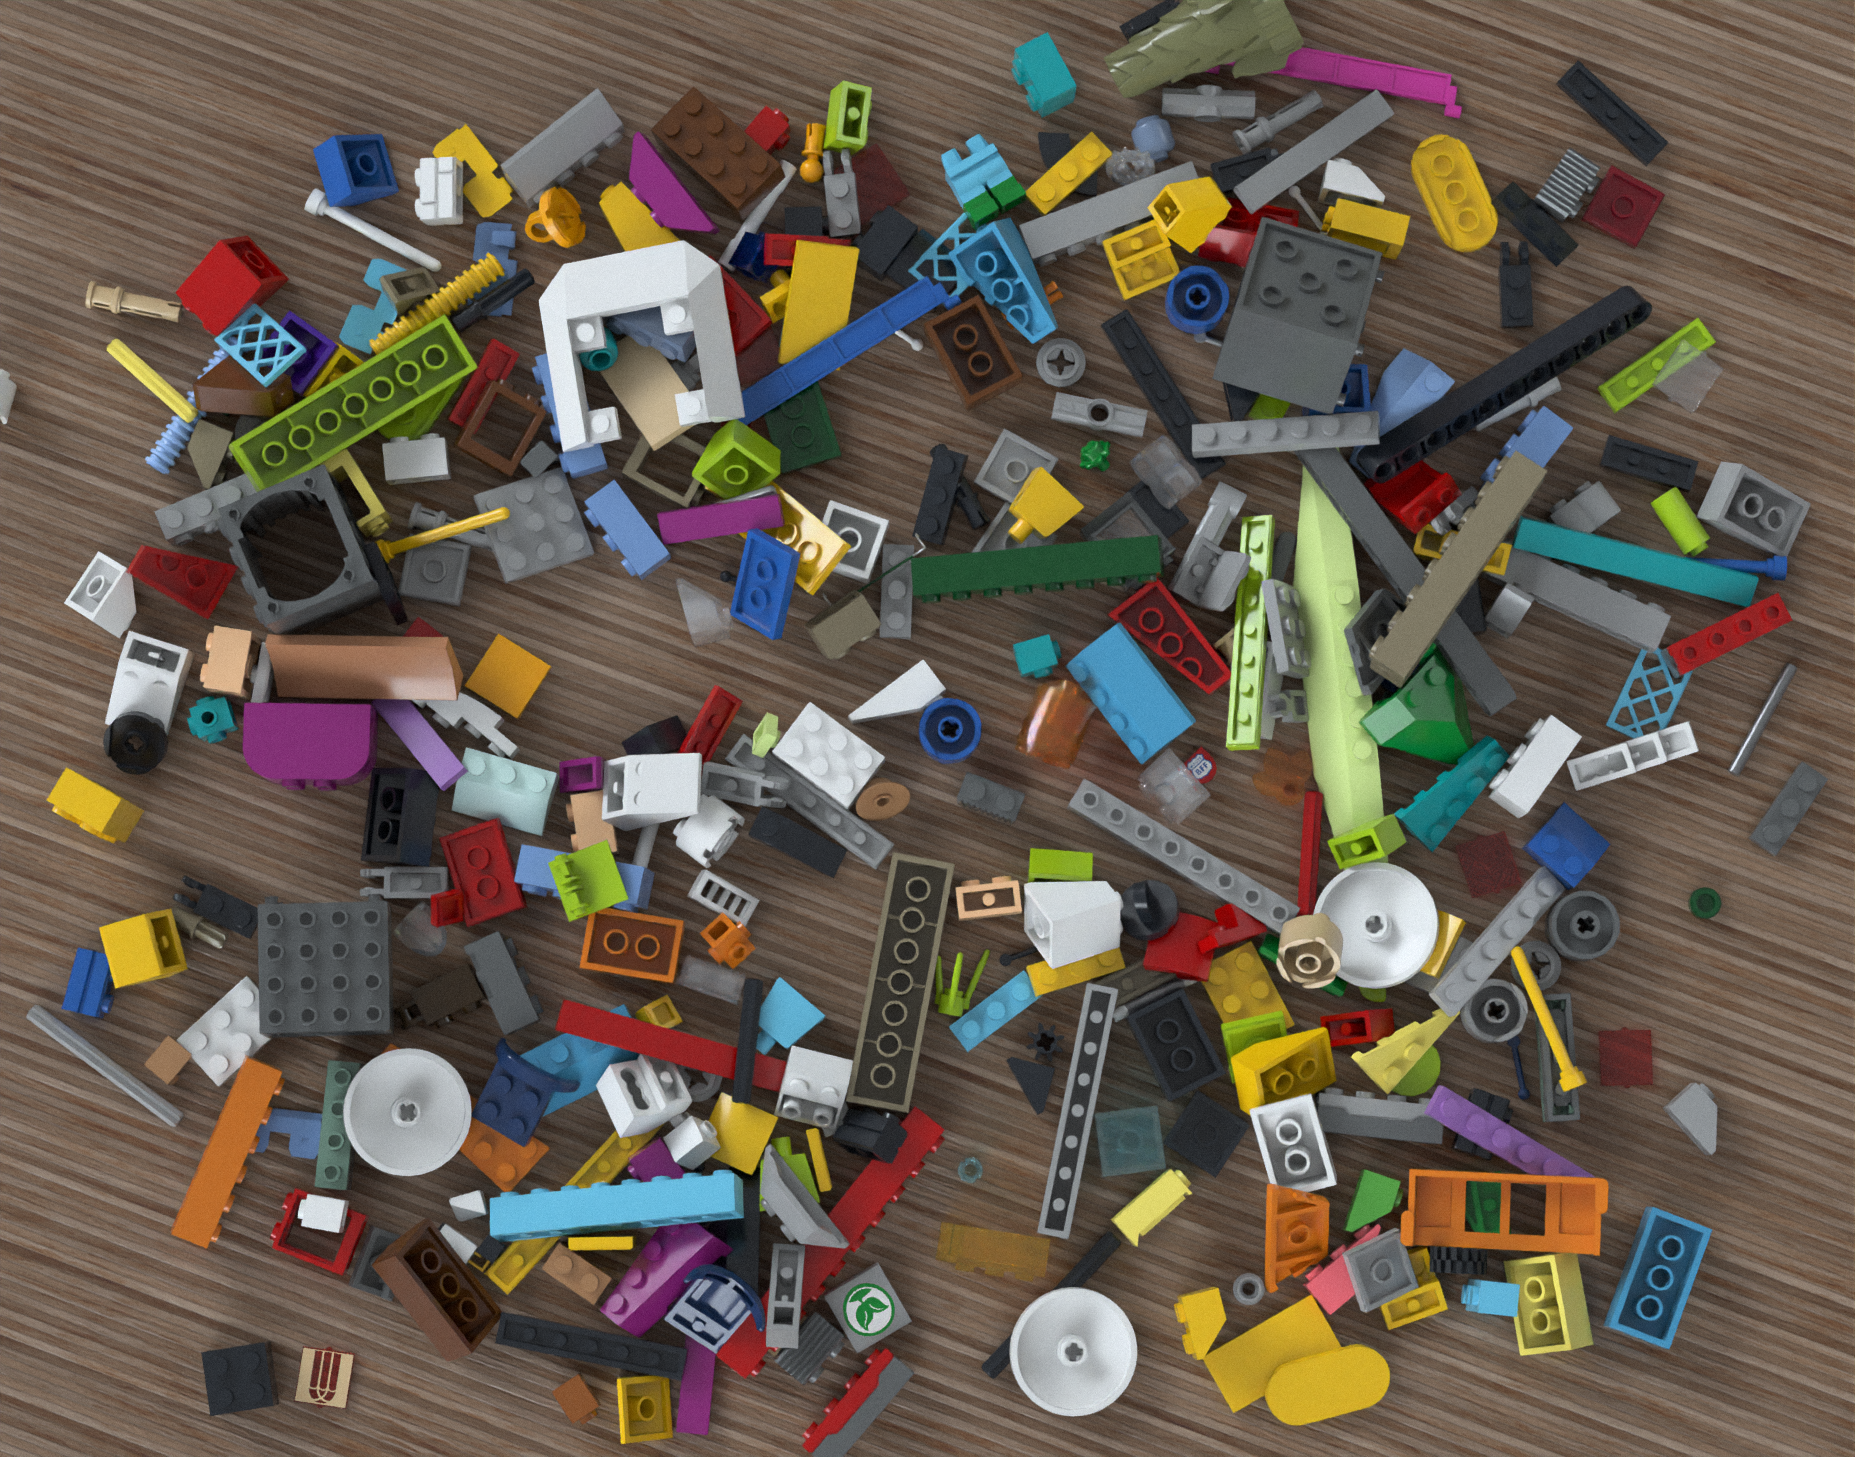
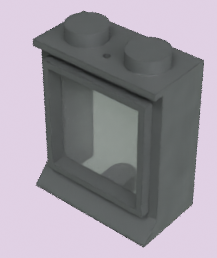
(1126, 520)

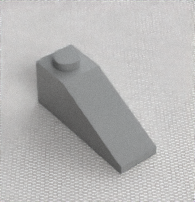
(785, 1296)

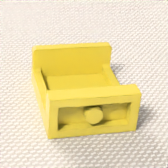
(344, 466)

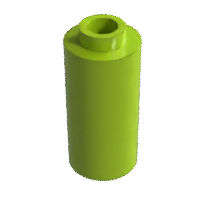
(1681, 522)

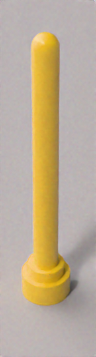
(390, 549)
(1570, 1075)

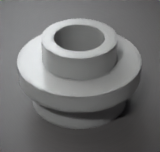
(1258, 1293)

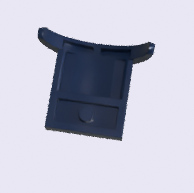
(517, 1095)
(714, 1306)

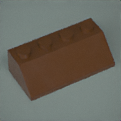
(438, 1290)

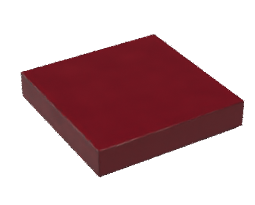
(1623, 207)

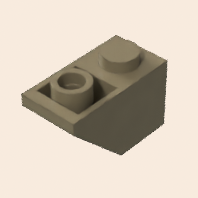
(211, 452)

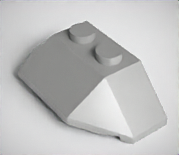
(795, 1205)

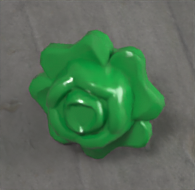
(1095, 455)

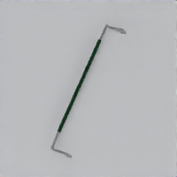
(887, 572)

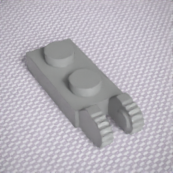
(841, 197)
(1454, 511)
(741, 785)
(407, 882)

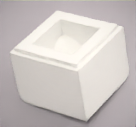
(469, 1205)

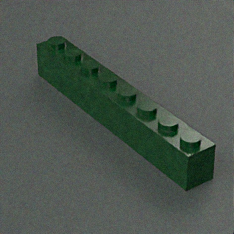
(1037, 567)

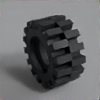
(1458, 1260)

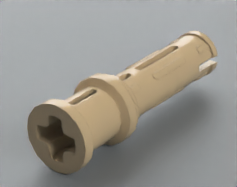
(119, 300)

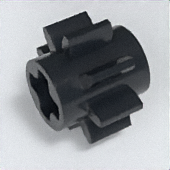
(1049, 1034)

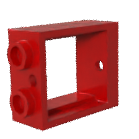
(348, 1246)

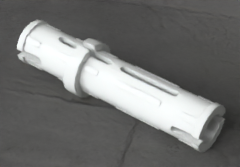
(1529, 400)

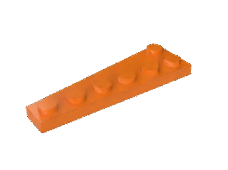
(496, 1154)

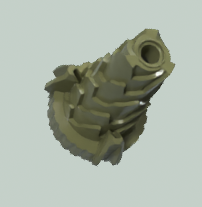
(1205, 35)

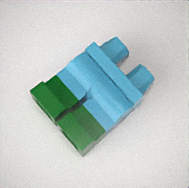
(980, 179)

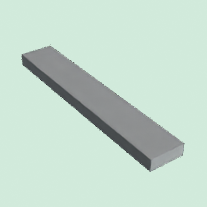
(1313, 151)
(815, 805)

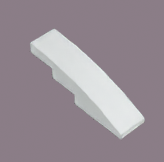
(1632, 755)

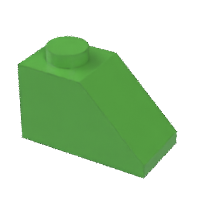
(1372, 1199)

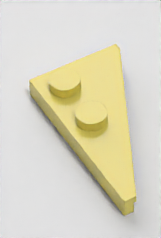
(1402, 1050)

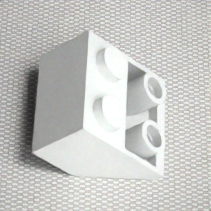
(813, 1087)

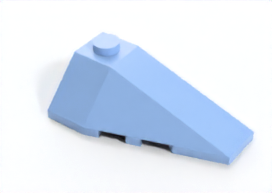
(1405, 390)

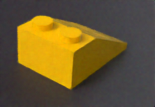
(1283, 1068)

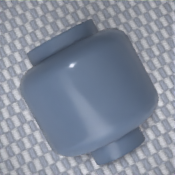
(1153, 136)

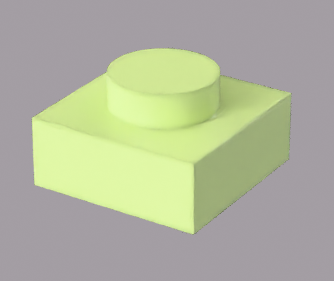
(766, 735)

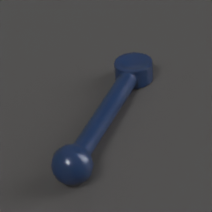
(1523, 1093)

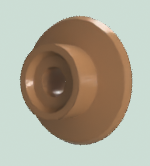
(882, 800)

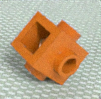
(732, 945)

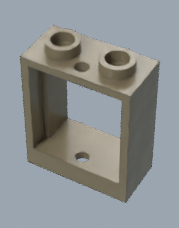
(639, 458)

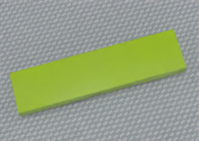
(1640, 375)

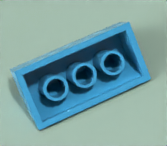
(1130, 693)
(577, 1060)

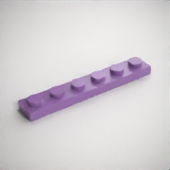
(1497, 1136)

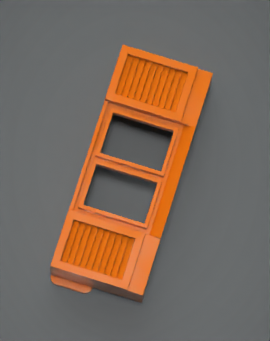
(1439, 1210)

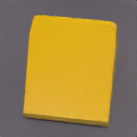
(660, 1013)

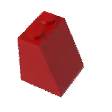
(229, 283)

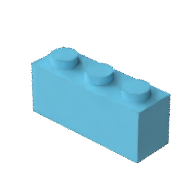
(1491, 1297)

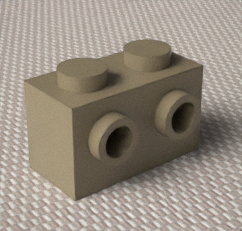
(843, 625)

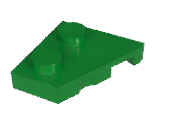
(1483, 1206)

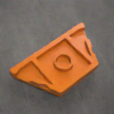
(1294, 1233)

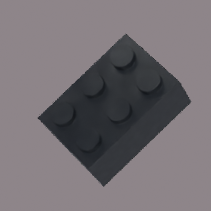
(1175, 1045)

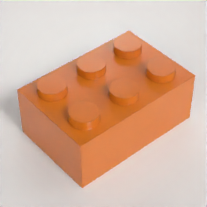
(633, 945)

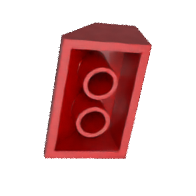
(1235, 235)

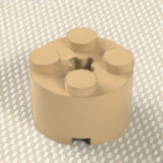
(1310, 950)

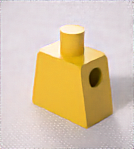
(1041, 507)

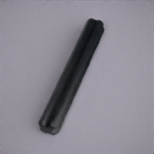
(747, 1041)

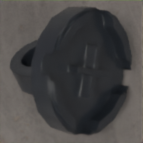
(1149, 909)

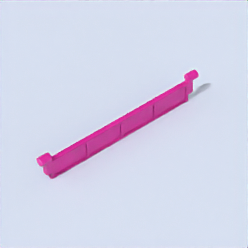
(1369, 76)

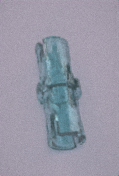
(961, 1170)

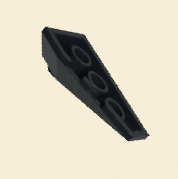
(743, 1233)

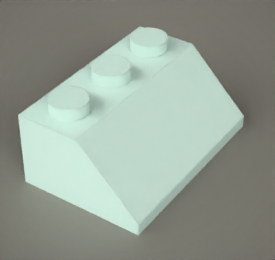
(505, 790)

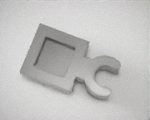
(1290, 706)

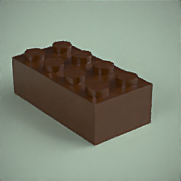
(718, 153)

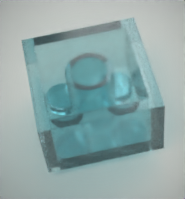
(1129, 1141)

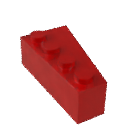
(1167, 630)

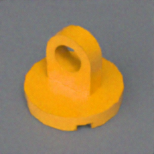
(560, 216)

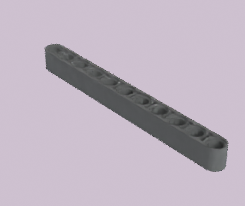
(1403, 572)

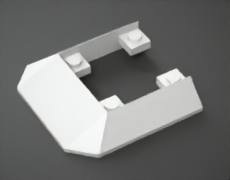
(690, 299)

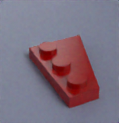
(183, 578)

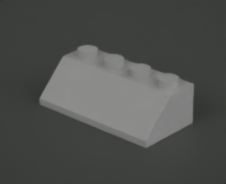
(563, 148)

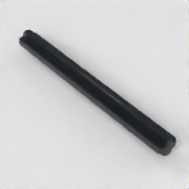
(1075, 1278)

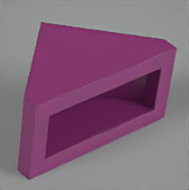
(582, 775)

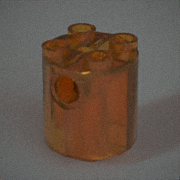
(1055, 723)

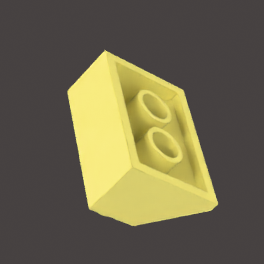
(1550, 1303)

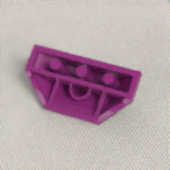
(664, 191)

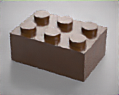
(972, 353)

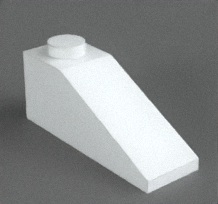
(905, 695)

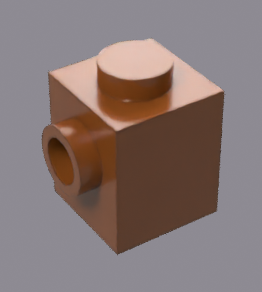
(577, 1399)

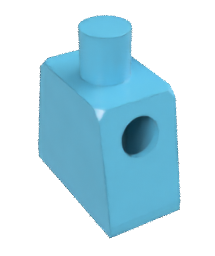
(785, 1017)

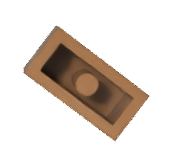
(577, 1273)

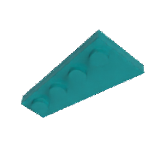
(1444, 803)

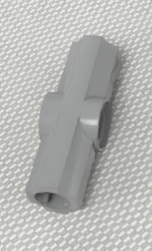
(1208, 103)
(1078, 411)

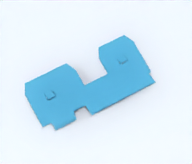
(364, 322)

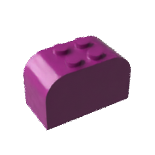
(310, 743)

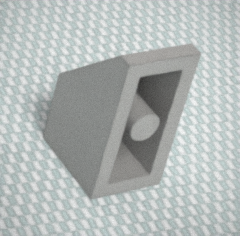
(1696, 1115)

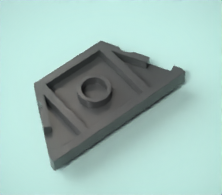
(1365, 630)

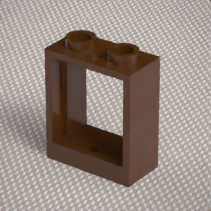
(485, 455)

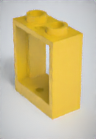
(1366, 227)

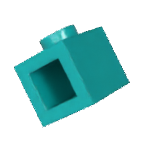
(1037, 656)

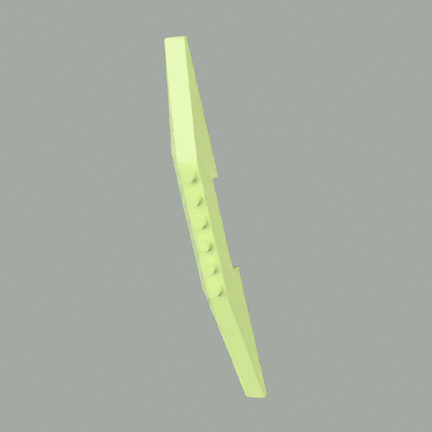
(1328, 588)

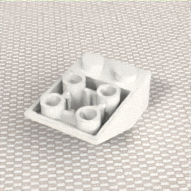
(149, 678)
(651, 789)

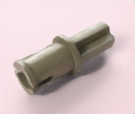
(199, 928)

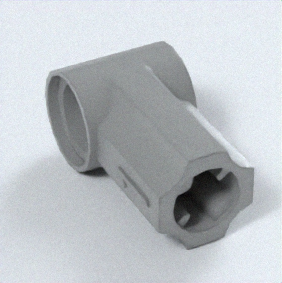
(1222, 509)

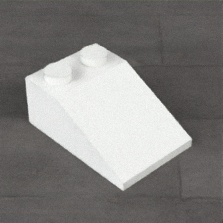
(1294, 1144)

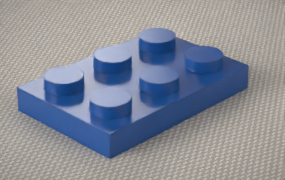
(765, 583)

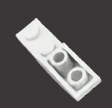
(480, 721)

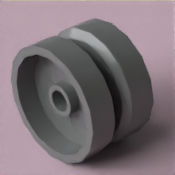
(1600, 921)

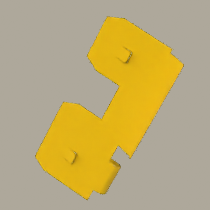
(484, 190)

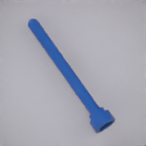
(1773, 567)

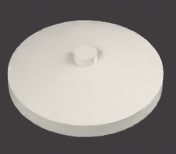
(1384, 923)
(407, 1112)
(1073, 1351)

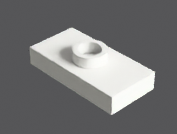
(262, 677)

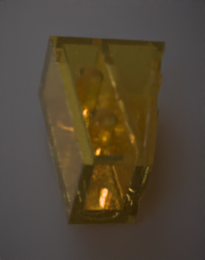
(993, 1250)

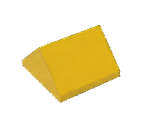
(644, 1408)

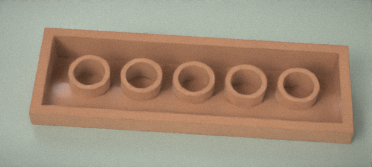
(364, 667)

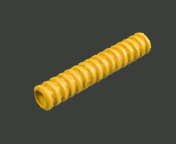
(441, 303)

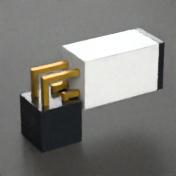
(465, 1248)

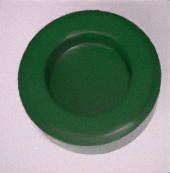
(1704, 903)

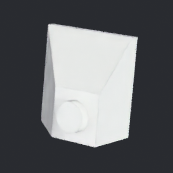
(1348, 183)
(105, 595)

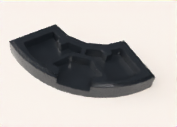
(1053, 148)

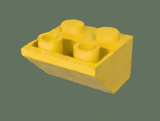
(1190, 211)
(143, 948)
(1203, 1319)

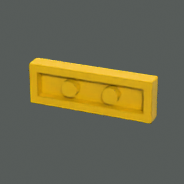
(1068, 174)
(1047, 980)

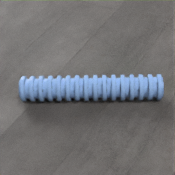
(179, 430)

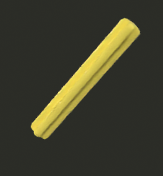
(152, 380)

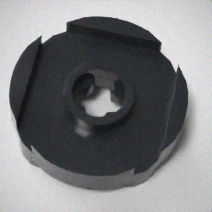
(149, 731)

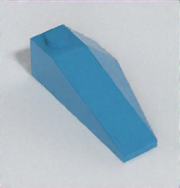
(1004, 272)

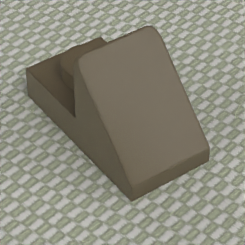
(408, 288)

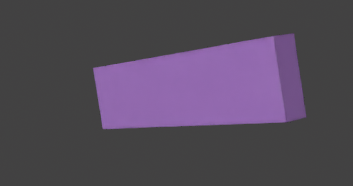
(421, 740)

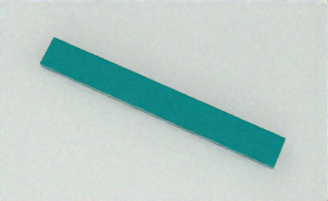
(1634, 561)

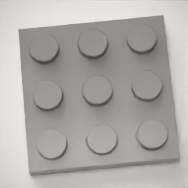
(541, 526)

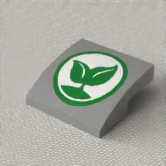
(867, 1307)

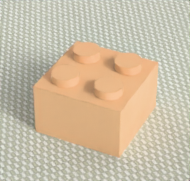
(230, 662)

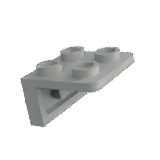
(1209, 575)

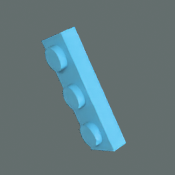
(994, 1011)

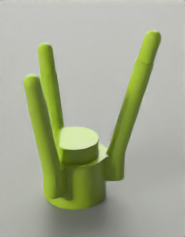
(952, 1000)

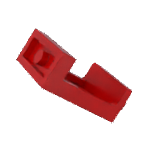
(1415, 495)

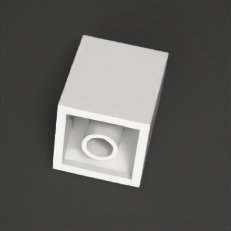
(1072, 919)

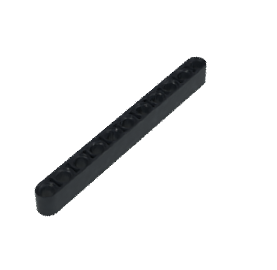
(1504, 384)

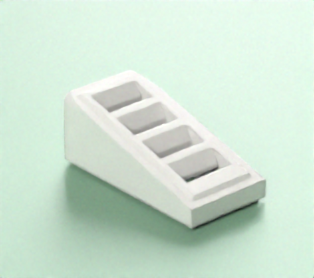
(717, 882)

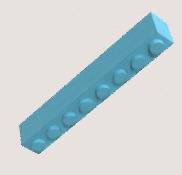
(617, 1206)

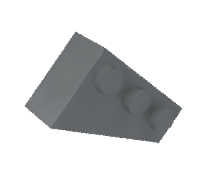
(504, 982)

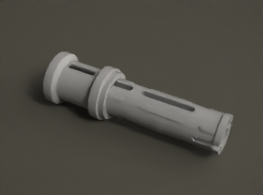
(1266, 128)
(428, 520)

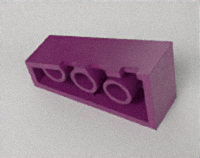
(659, 1274)

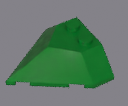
(1424, 715)

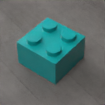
(1043, 75)

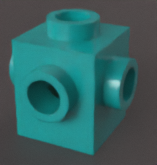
(223, 722)

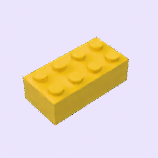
(94, 807)

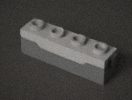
(1377, 1118)

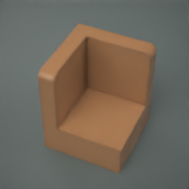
(168, 1060)

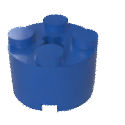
(1181, 307)
(954, 713)

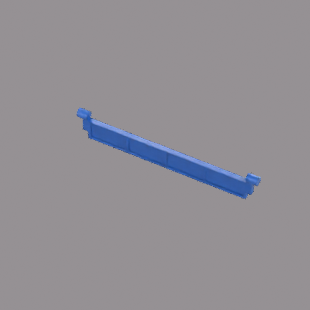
(843, 347)

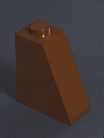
(235, 391)

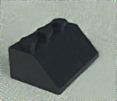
(400, 817)

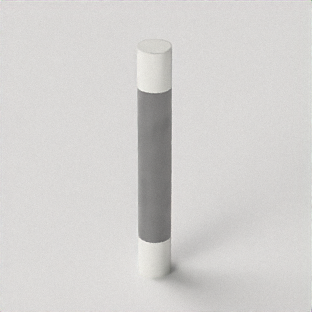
(1150, 997)

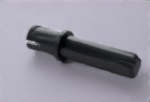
(492, 300)
(968, 501)

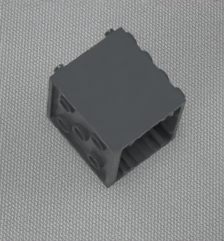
(1298, 316)
(352, 590)
(325, 968)

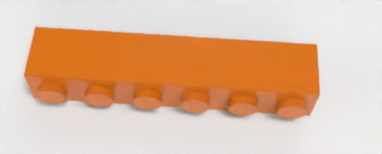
(226, 1152)

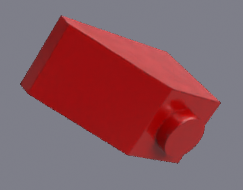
(1359, 1026)

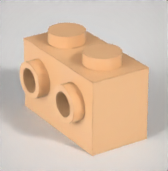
(988, 900)

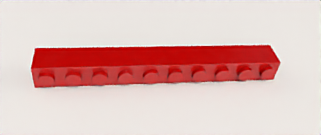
(851, 1215)

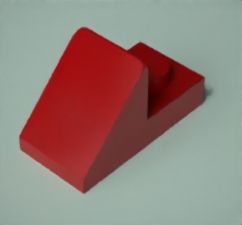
(1233, 927)

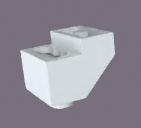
(642, 1094)

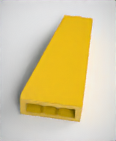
(632, 220)

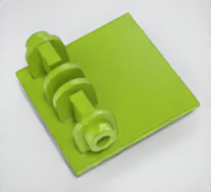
(588, 880)

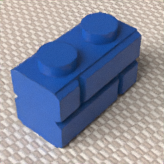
(89, 985)

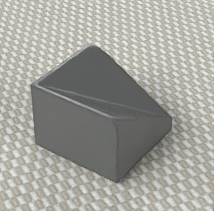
(538, 459)

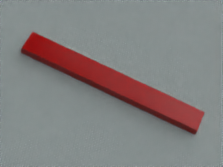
(664, 1043)

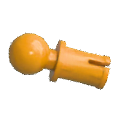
(811, 169)

